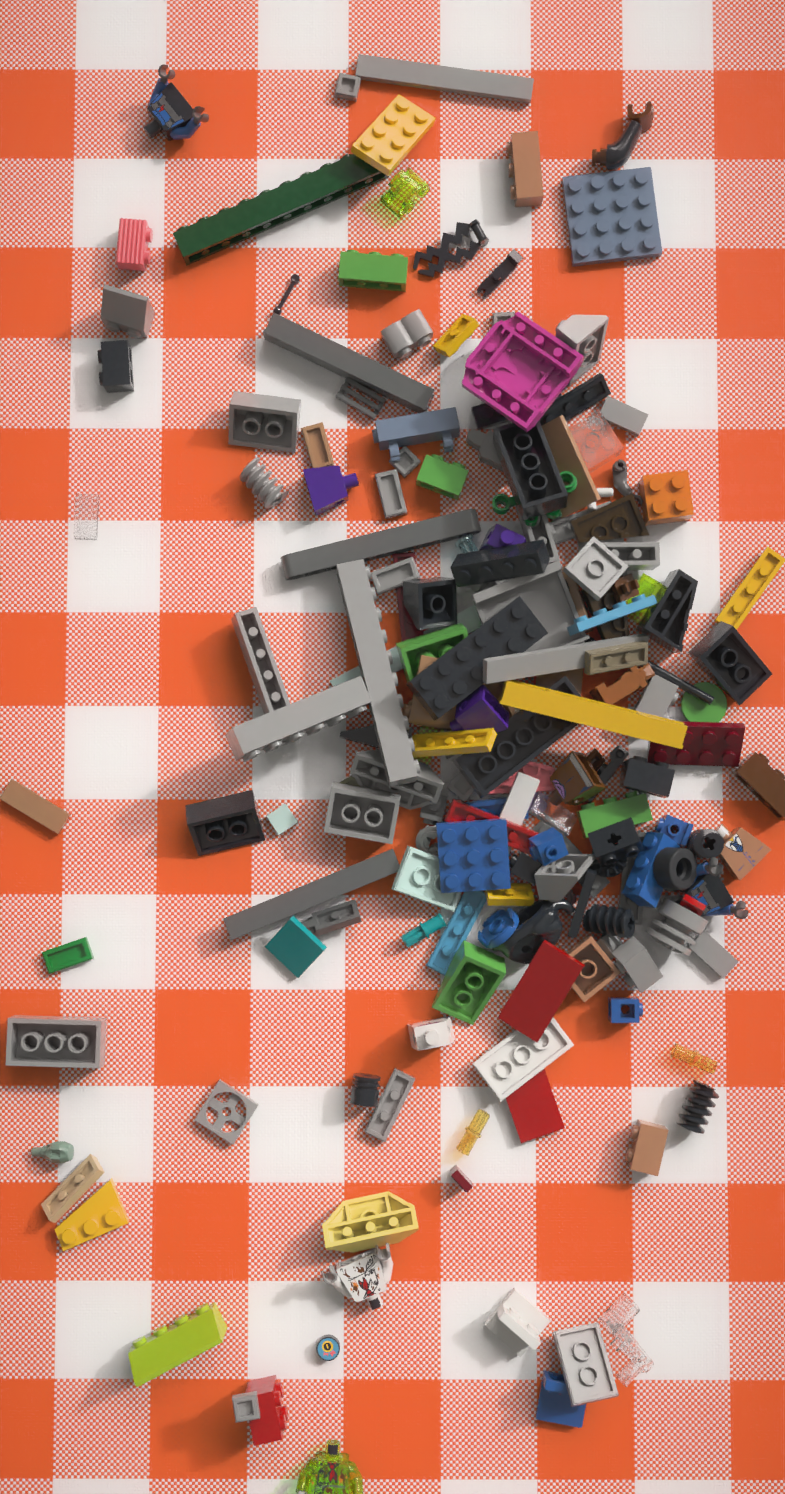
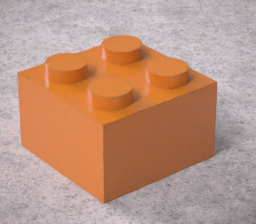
(666, 497)

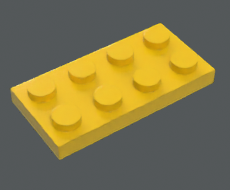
(393, 135)

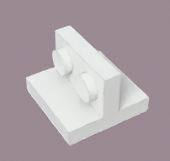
(518, 1322)

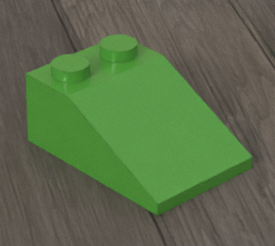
(469, 982)

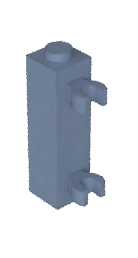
(417, 429)

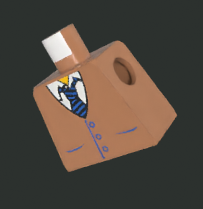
(740, 851)

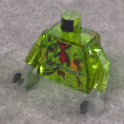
(330, 1473)

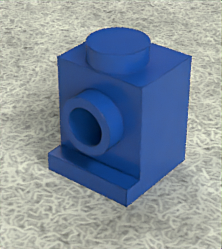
(683, 829)
(633, 1014)

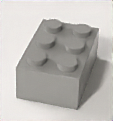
(362, 813)

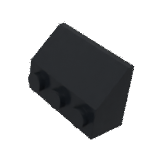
(225, 823)

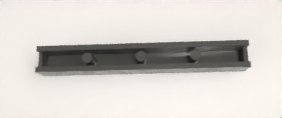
(348, 363)
(311, 894)

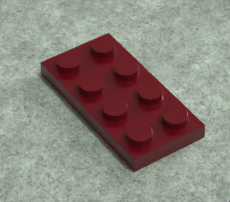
(702, 746)

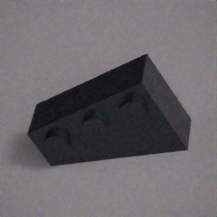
(669, 617)

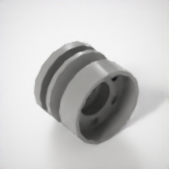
(676, 927)

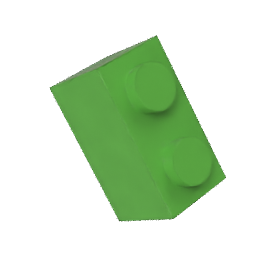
(442, 476)

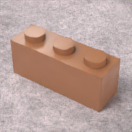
(525, 169)

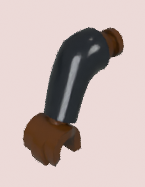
(620, 151)

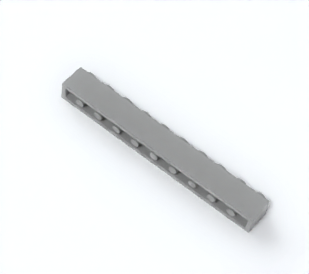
(376, 673)

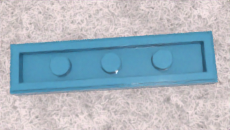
(456, 930)

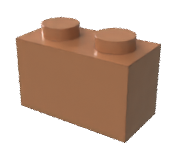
(646, 1147)

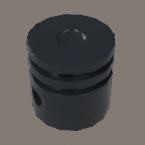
(365, 1090)

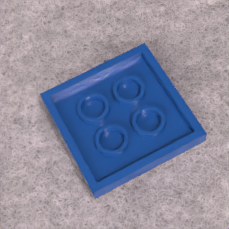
(473, 855)

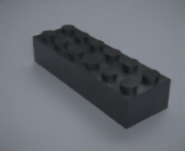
(461, 668)
(515, 747)

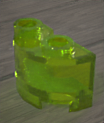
(403, 191)

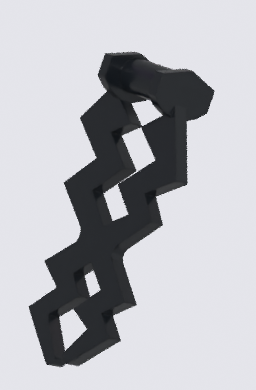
(443, 254)

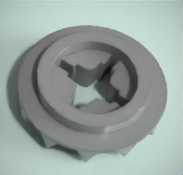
(423, 840)

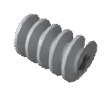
(262, 485)

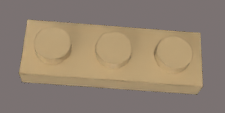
(72, 1188)

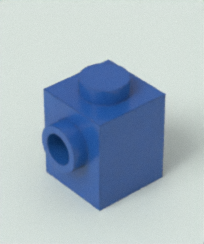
(548, 846)

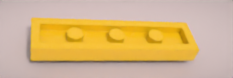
(751, 588)
(453, 742)

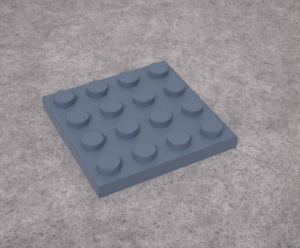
(611, 216)

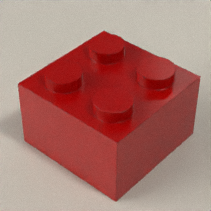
(272, 1413)

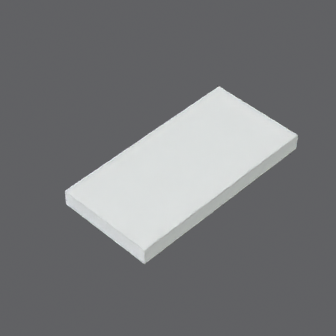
(520, 1059)

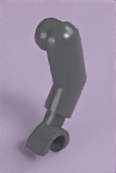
(620, 480)

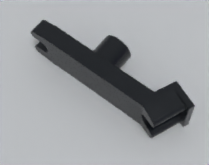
(500, 274)

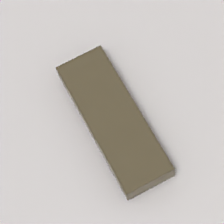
(616, 657)

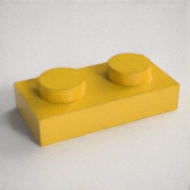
(456, 335)
(519, 895)

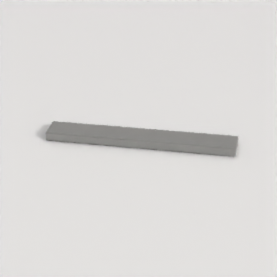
(444, 78)
(546, 660)

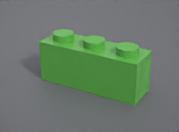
(373, 270)
(613, 811)

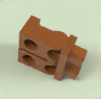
(631, 681)

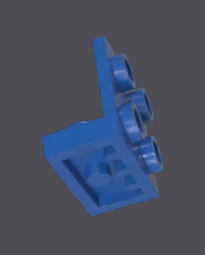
(555, 1403)

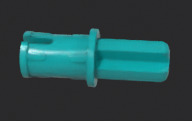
(423, 930)

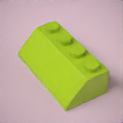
(176, 1343)

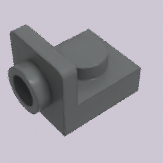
(435, 812)

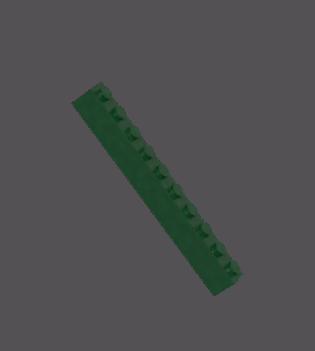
(275, 207)

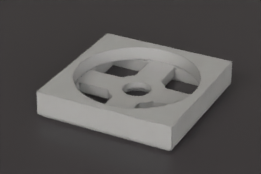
(217, 1105)

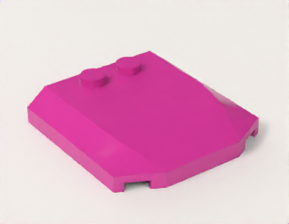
(520, 370)

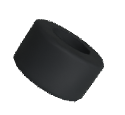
(675, 868)

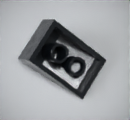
(730, 662)

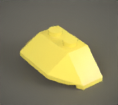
(369, 1222)

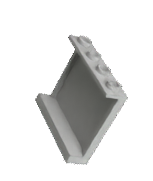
(545, 596)

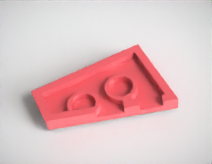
(531, 769)

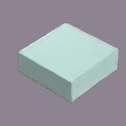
(282, 819)

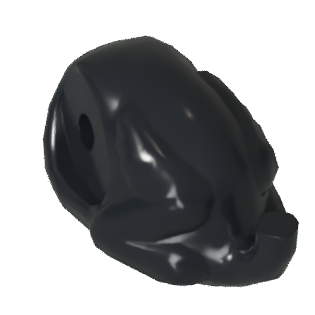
(535, 925)

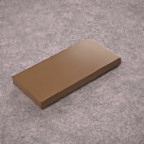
(569, 459)

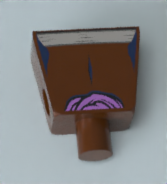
(575, 781)

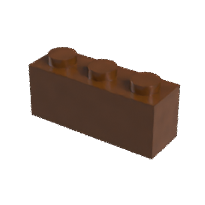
(763, 782)

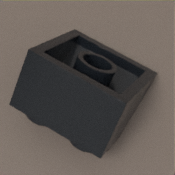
(431, 602)

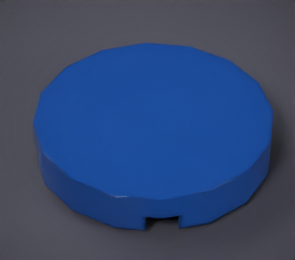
(498, 928)

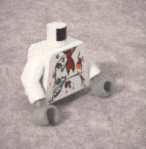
(363, 1276)

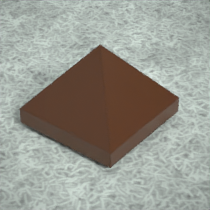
(595, 758)

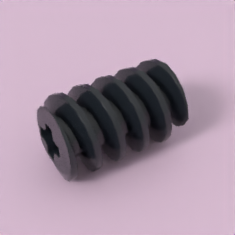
(713, 845)
(609, 921)
(698, 1107)

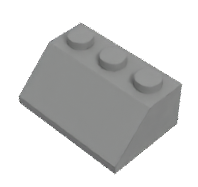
(586, 336)
(264, 421)

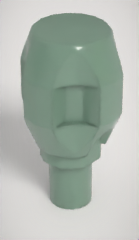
(55, 1152)

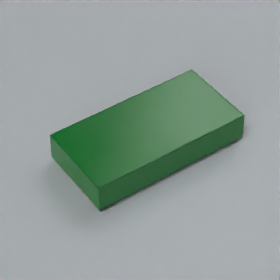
(67, 955)

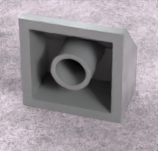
(126, 312)
(560, 876)

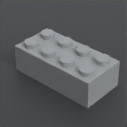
(56, 1041)

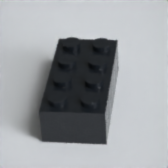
(530, 470)

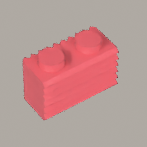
(133, 244)

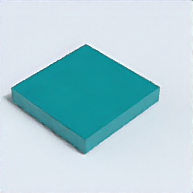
(295, 946)

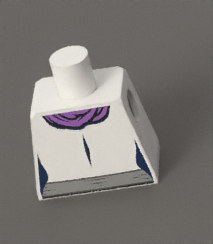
(431, 1033)

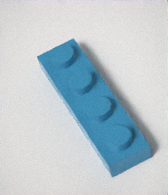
(619, 610)

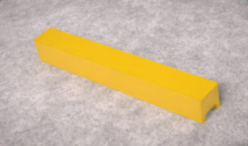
(593, 713)

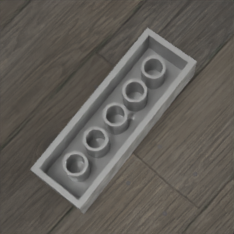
(297, 718)

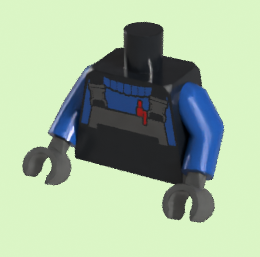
(171, 111)
(712, 892)

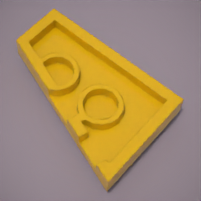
(93, 1218)

